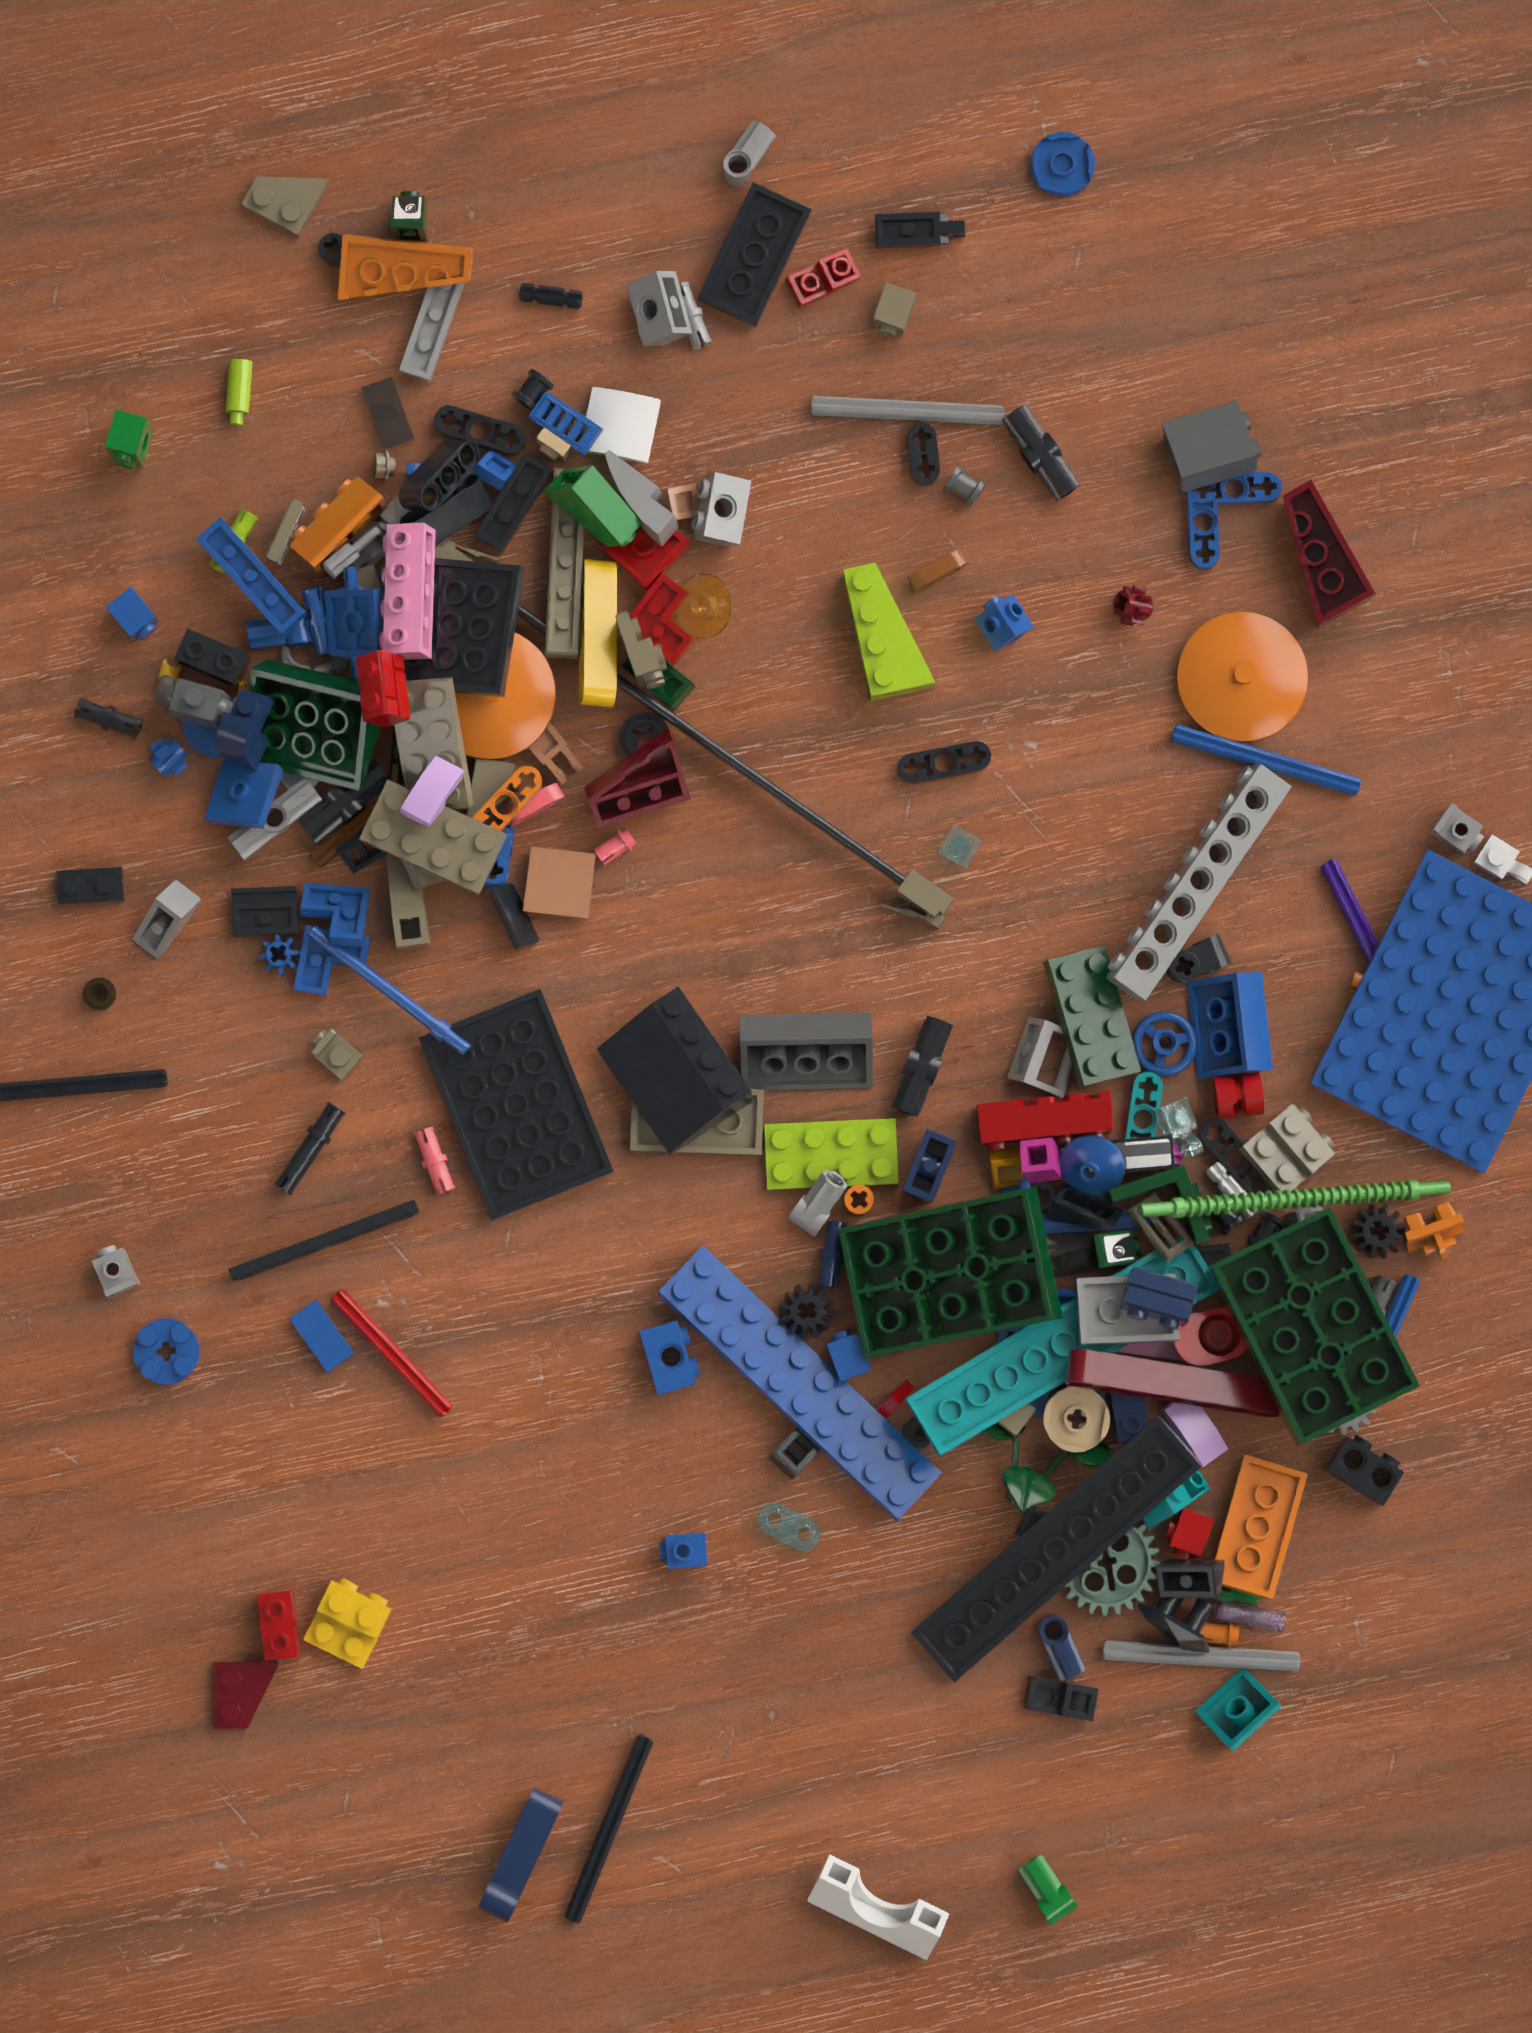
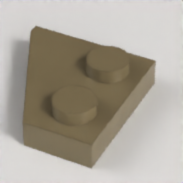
(285, 200)

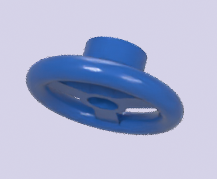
(1187, 1037)

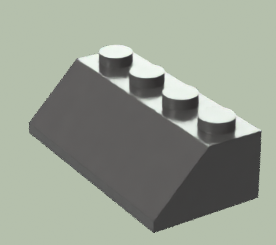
(807, 1051)

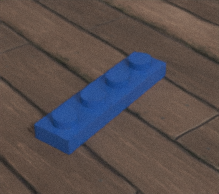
(251, 576)

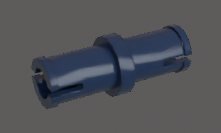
(831, 1256)

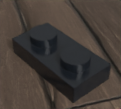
(90, 885)

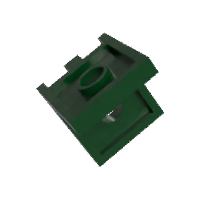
(1197, 1227)

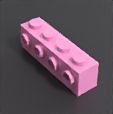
(408, 590)

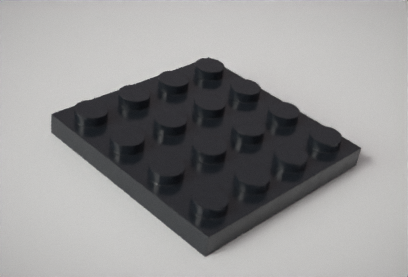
(472, 626)

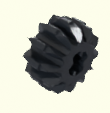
(1382, 1221)
(805, 1300)

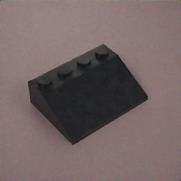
(675, 1071)

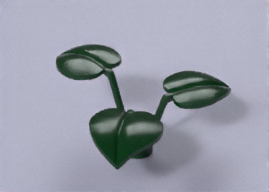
(1028, 1488)

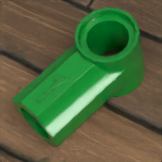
(1051, 1895)

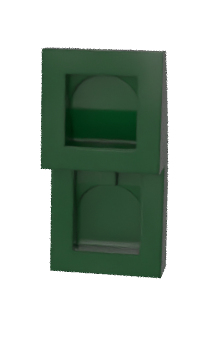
(674, 690)

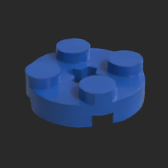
(180, 1364)

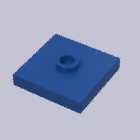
(243, 795)

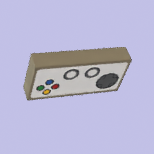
(285, 531)

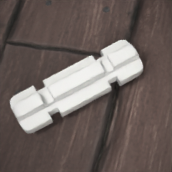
(1227, 1183)

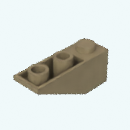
(407, 908)

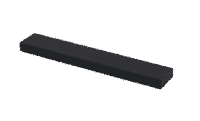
(324, 1241)

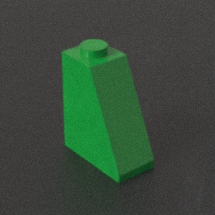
(594, 505)

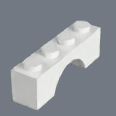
(908, 1926)

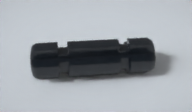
(551, 295)

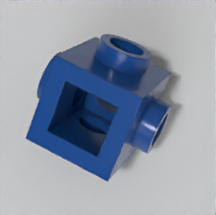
(1003, 621)

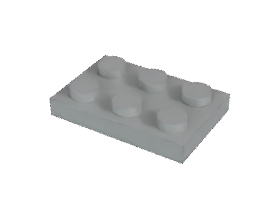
(1103, 1320)

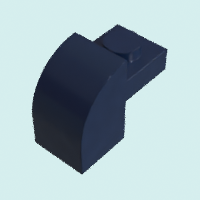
(239, 732)

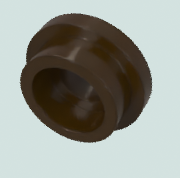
(92, 986)

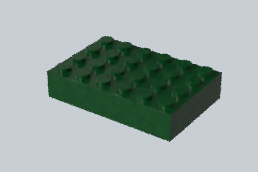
(950, 1273)
(1313, 1326)

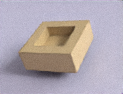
(553, 446)

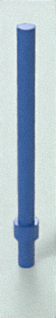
(439, 1028)

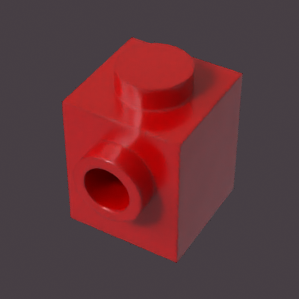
(1189, 1533)

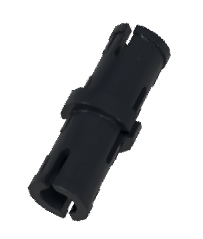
(108, 718)

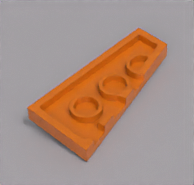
(391, 265)

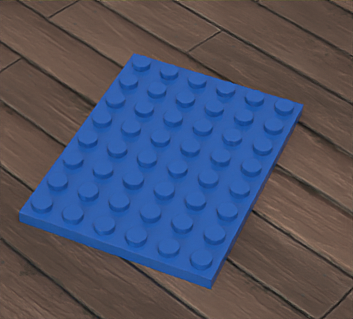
(1441, 1016)

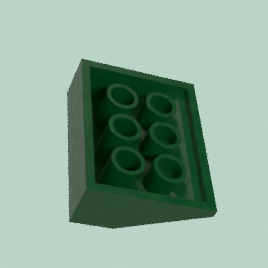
(314, 724)

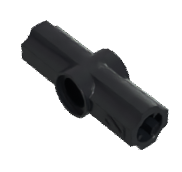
(1040, 452)
(343, 804)
(922, 1066)

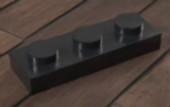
(513, 503)

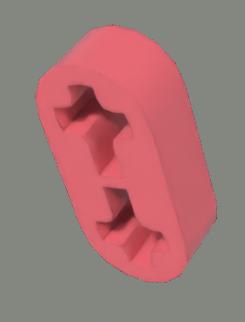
(540, 802)

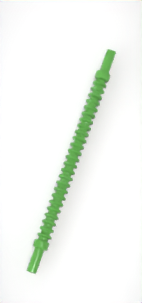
(1179, 1207)

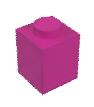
(1040, 1160)

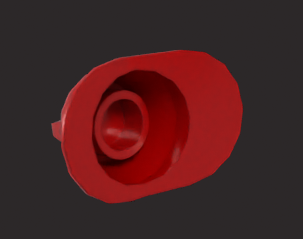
(1209, 1338)

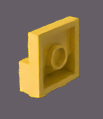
(348, 1622)

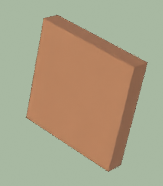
(559, 883)

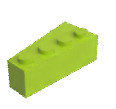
(884, 641)

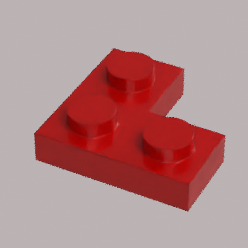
(654, 618)

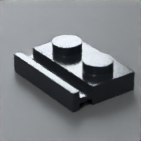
(265, 911)

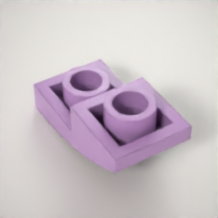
(431, 791)
(1196, 1430)

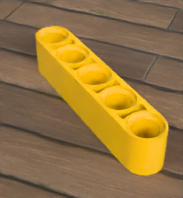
(598, 634)

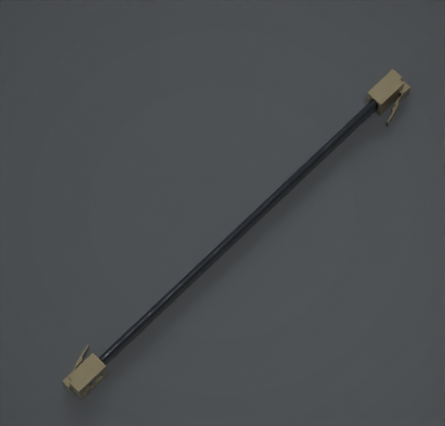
(913, 888)

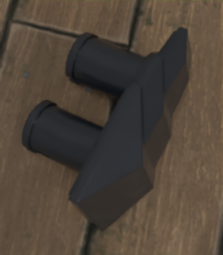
(1184, 1633)

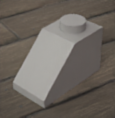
(166, 918)

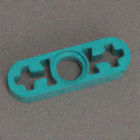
(1139, 1093)

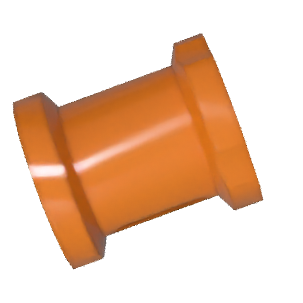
(858, 1189)

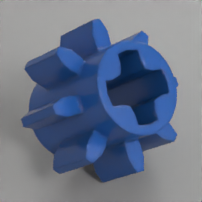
(168, 757)
(279, 963)

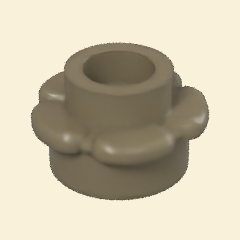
(383, 466)

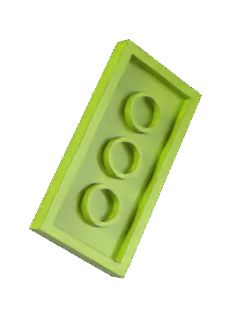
(855, 1149)

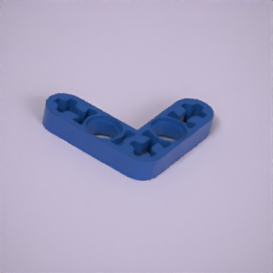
(1210, 504)

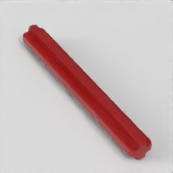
(391, 1353)

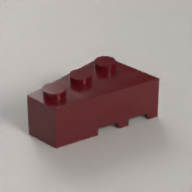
(639, 783)

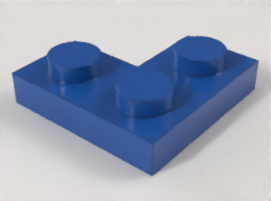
(342, 904)
(316, 964)

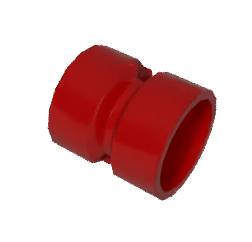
(1238, 1095)

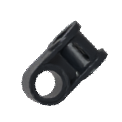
(1202, 958)

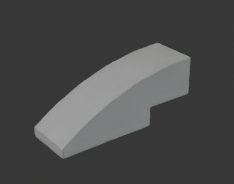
(643, 499)

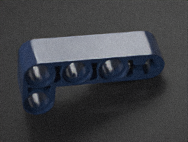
(520, 1855)

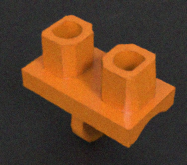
(1434, 1236)

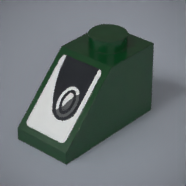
(409, 217)
(1115, 1249)

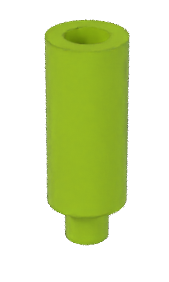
(238, 390)

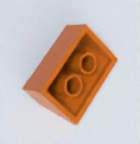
(337, 523)

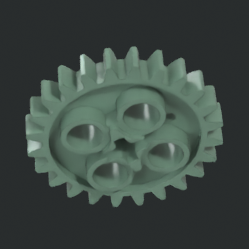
(1138, 1556)

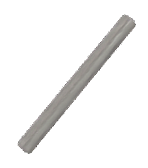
(907, 410)
(1216, 1657)

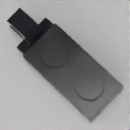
(916, 230)

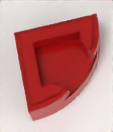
(895, 1399)

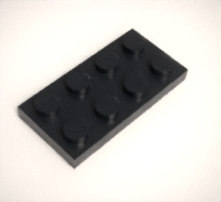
(754, 254)

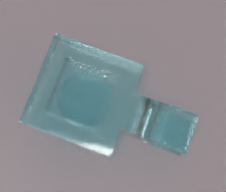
(1179, 1121)

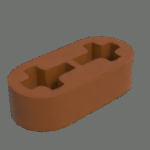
(937, 570)

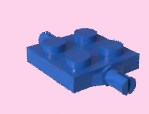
(353, 619)

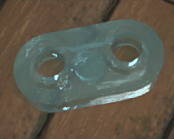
(789, 1526)

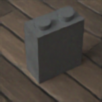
(1211, 446)

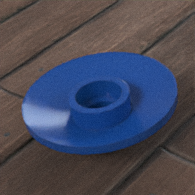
(1097, 1154)

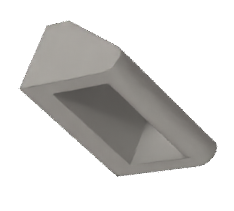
(1031, 1054)

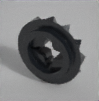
(639, 723)

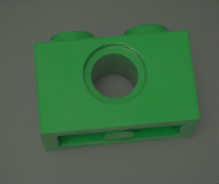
(129, 439)

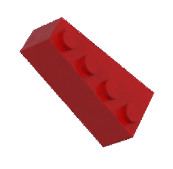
(1044, 1118)

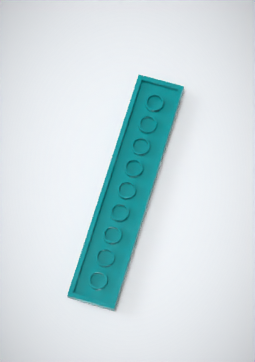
(1025, 1365)

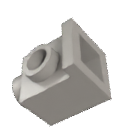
(1445, 830)
(123, 1280)

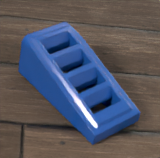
(548, 412)

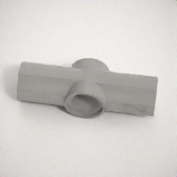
(292, 804)

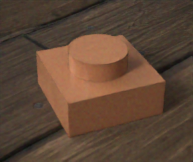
(681, 501)

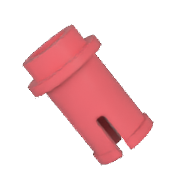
(615, 846)

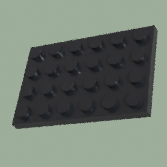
(517, 1106)

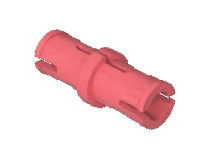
(434, 1160)

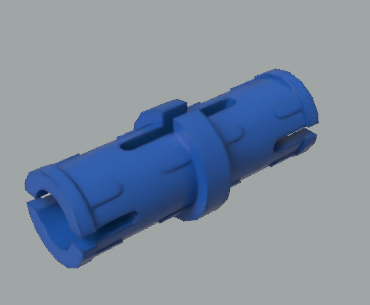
(316, 616)

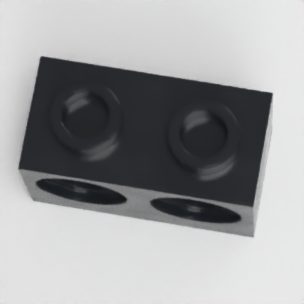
(212, 658)
(1361, 1477)

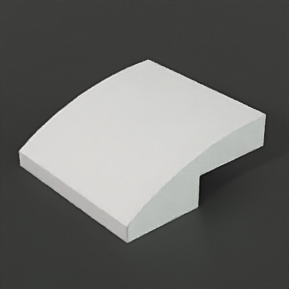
(626, 423)

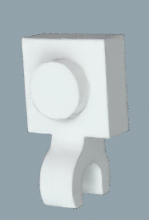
(1500, 858)

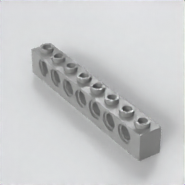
(1269, 793)

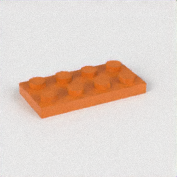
(1259, 1526)

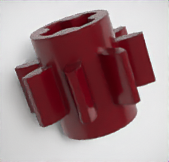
(1133, 605)

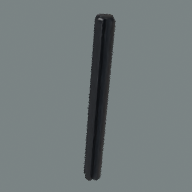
(83, 1085)
(608, 1829)

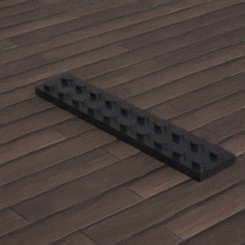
(1056, 1548)

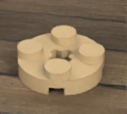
(1087, 1433)

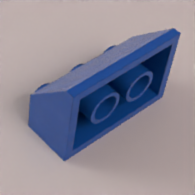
(1230, 1025)

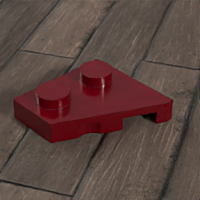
(239, 1690)

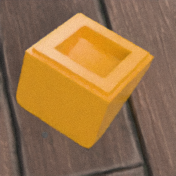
(1005, 1167)

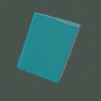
(1238, 1709)

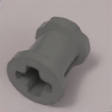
(964, 486)

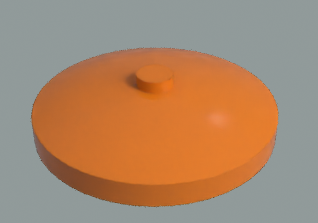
(1242, 677)
(510, 724)

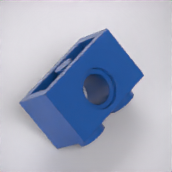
(666, 1377)

